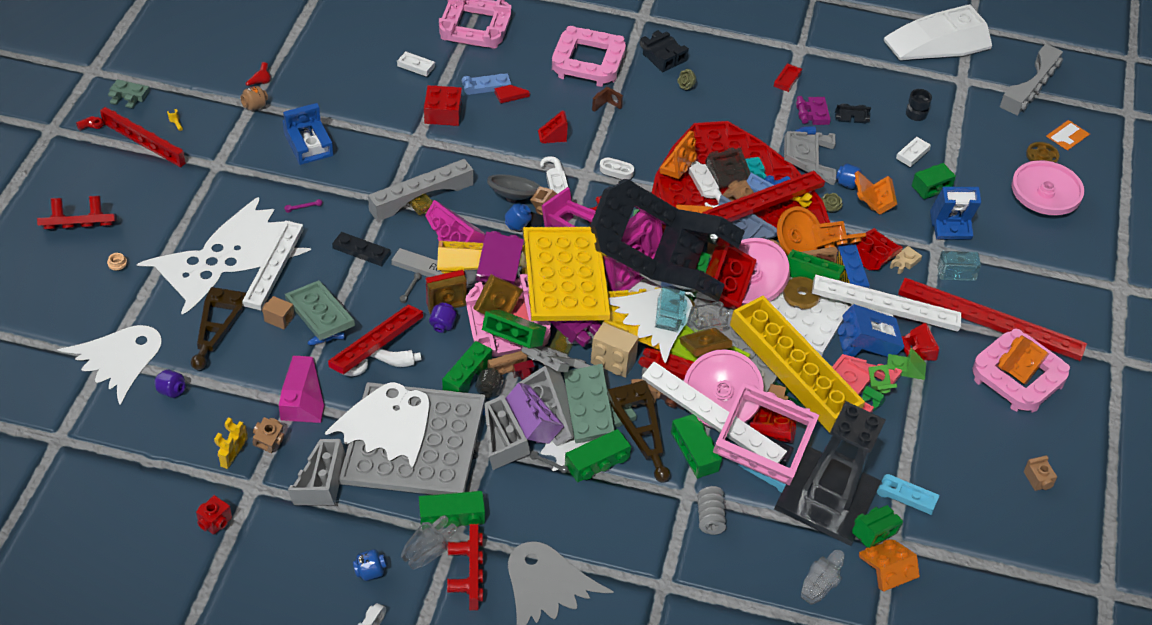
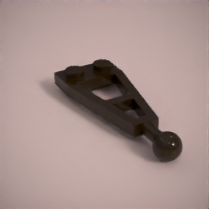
(221, 299)
(632, 395)

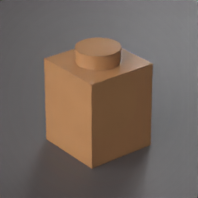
(278, 312)

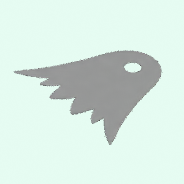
(546, 582)

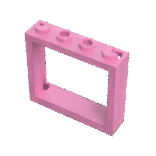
(753, 460)

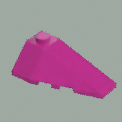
(451, 226)
(301, 392)

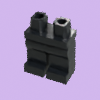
(662, 50)

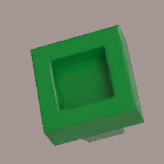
(876, 397)

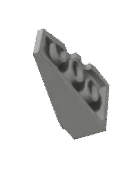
(552, 390)

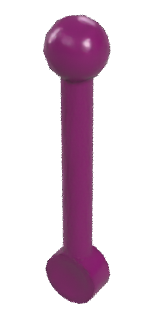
(288, 208)

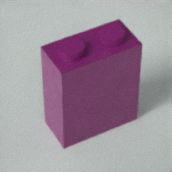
(500, 257)

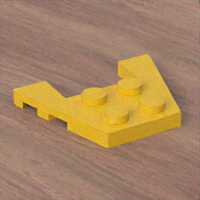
(617, 319)

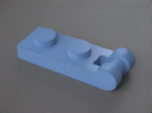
(484, 83)

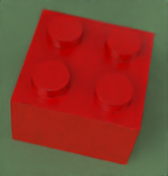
(443, 105)

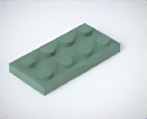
(319, 310)
(588, 403)

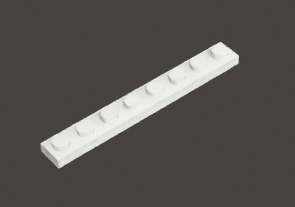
(886, 303)
(711, 413)

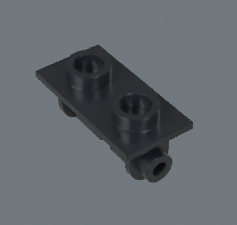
(845, 111)

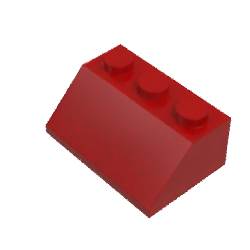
(734, 270)

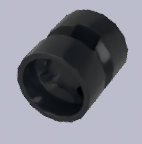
(918, 104)

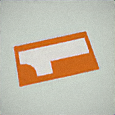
(1067, 135)

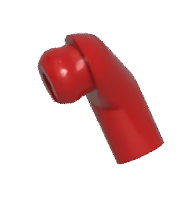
(91, 122)

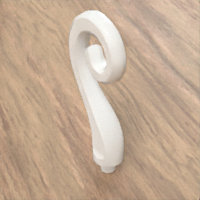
(396, 359)

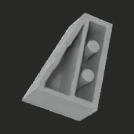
(504, 434)
(320, 478)

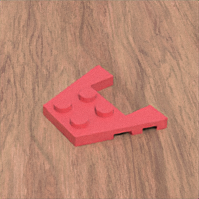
(856, 374)

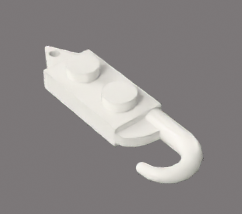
(555, 176)
(704, 181)

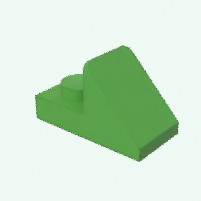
(911, 366)

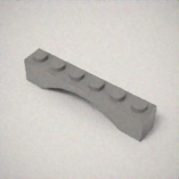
(1018, 96)
(391, 199)

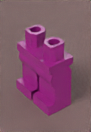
(577, 330)

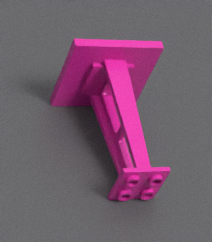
(641, 233)

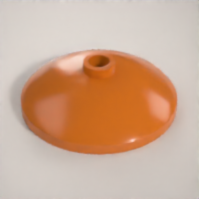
(796, 230)

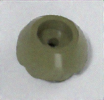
(686, 79)
(832, 202)

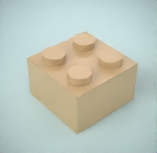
(614, 349)

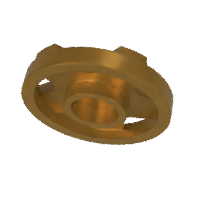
(1042, 153)

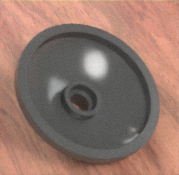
(512, 187)

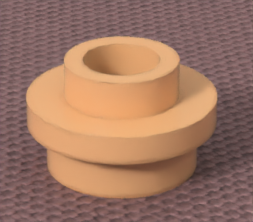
(117, 261)

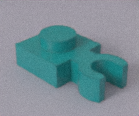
(756, 167)

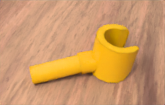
(174, 117)
(804, 201)

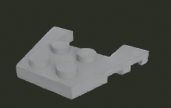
(803, 152)
(554, 359)

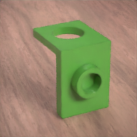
(884, 385)

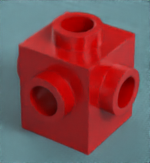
(213, 515)

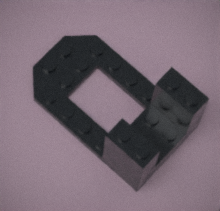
(678, 248)

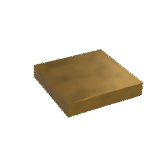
(449, 291)
(498, 295)
(705, 341)

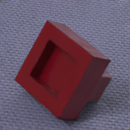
(523, 369)

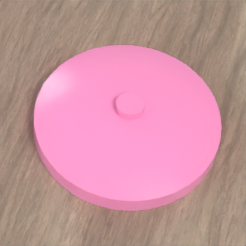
(1047, 187)
(770, 271)
(720, 379)

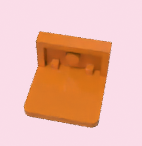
(681, 157)
(879, 195)
(834, 234)
(1023, 359)
(892, 563)

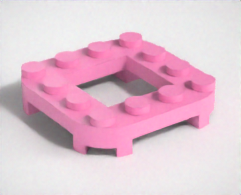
(494, 33)
(603, 73)
(499, 345)
(1022, 398)

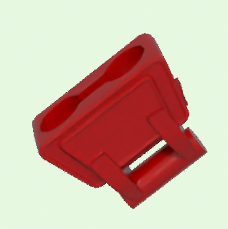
(921, 342)

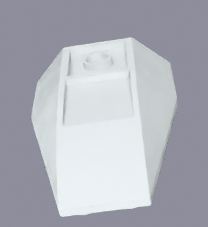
(941, 34)

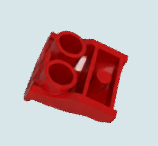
(876, 249)
(774, 425)

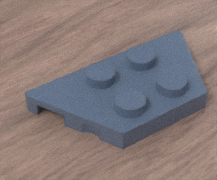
(752, 225)

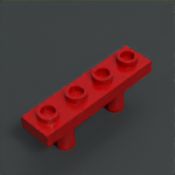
(95, 215)
(470, 584)

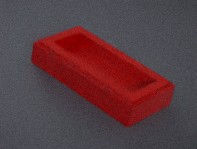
(787, 77)

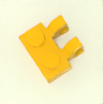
(230, 448)

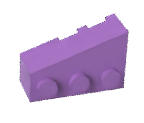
(533, 414)

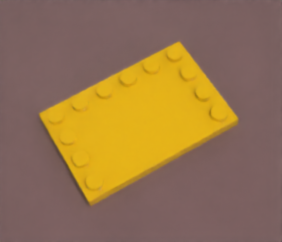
(565, 274)

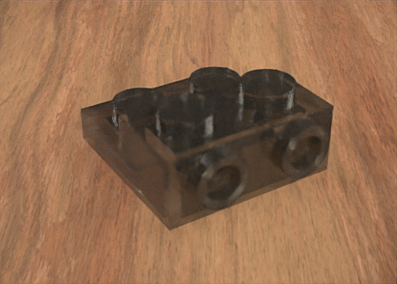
(727, 166)

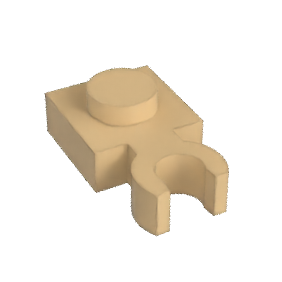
(906, 258)

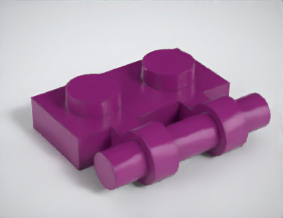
(818, 110)

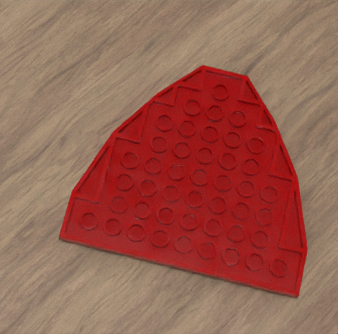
(719, 137)

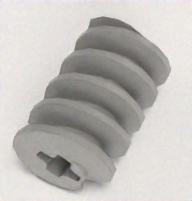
(711, 510)

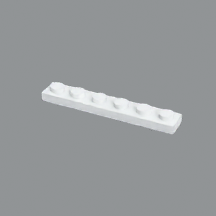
(273, 265)

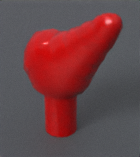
(260, 76)

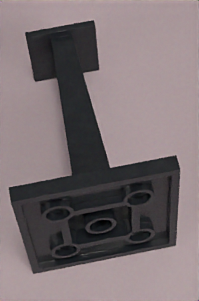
(830, 487)

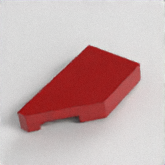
(510, 93)

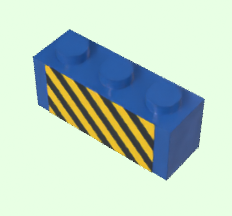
(854, 270)

